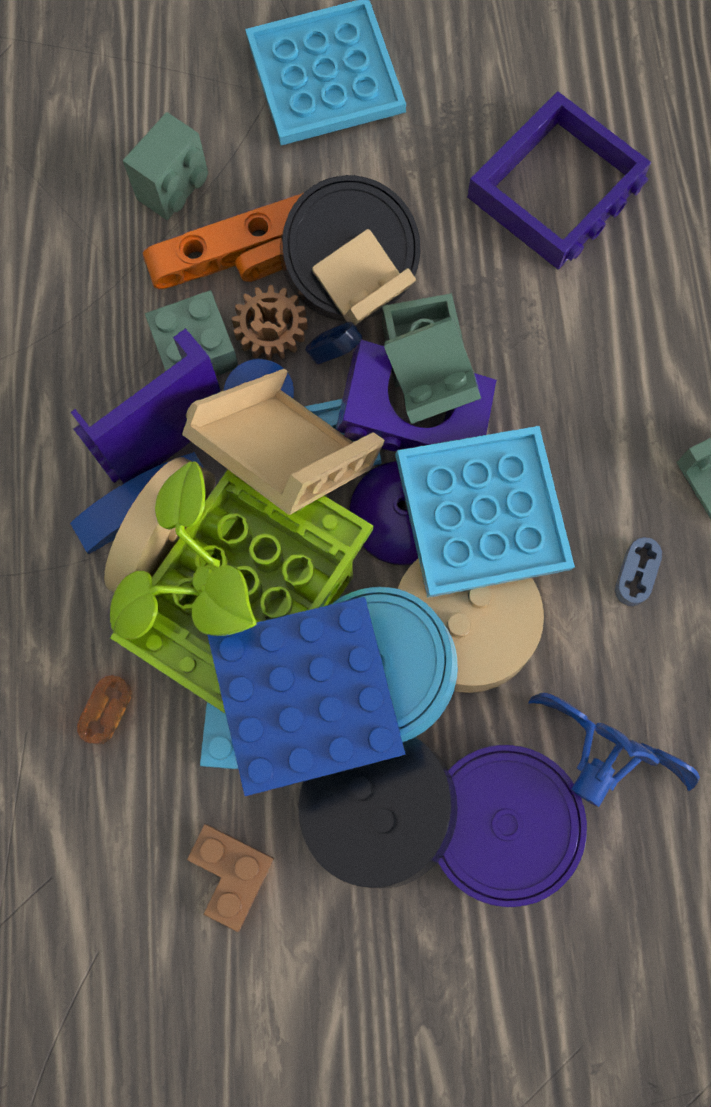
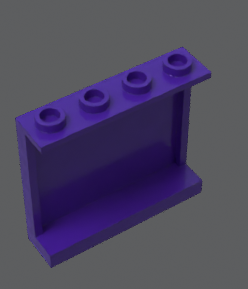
(151, 422)

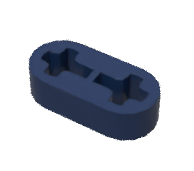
(334, 343)

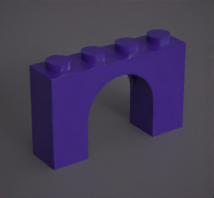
(368, 408)

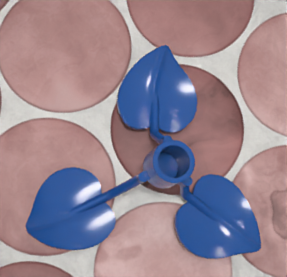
(597, 777)

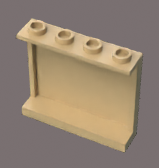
(277, 443)

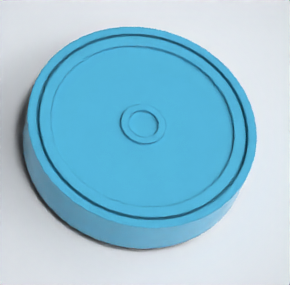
(415, 656)

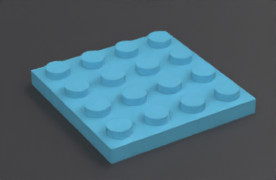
(325, 71)
(483, 511)

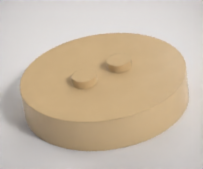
(140, 539)
(490, 627)

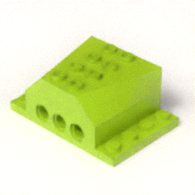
(285, 560)

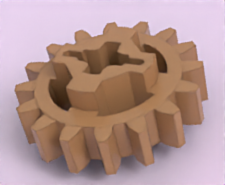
(267, 336)

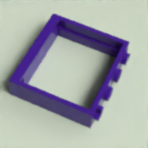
(521, 223)

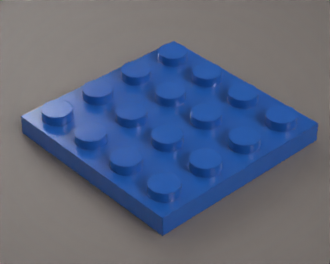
(306, 696)

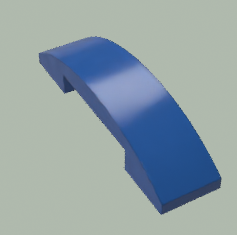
(103, 518)

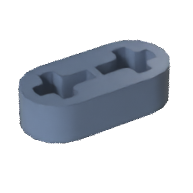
(646, 574)

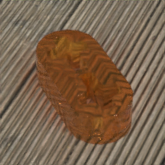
(96, 705)

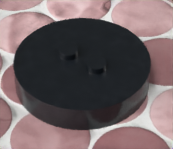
(331, 217)
(381, 819)

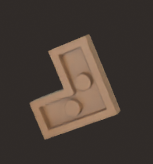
(241, 874)

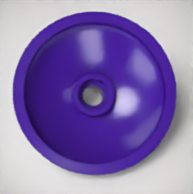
(376, 502)

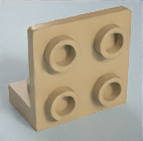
(361, 277)

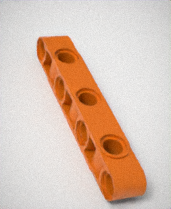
(218, 242)

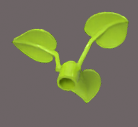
(221, 591)

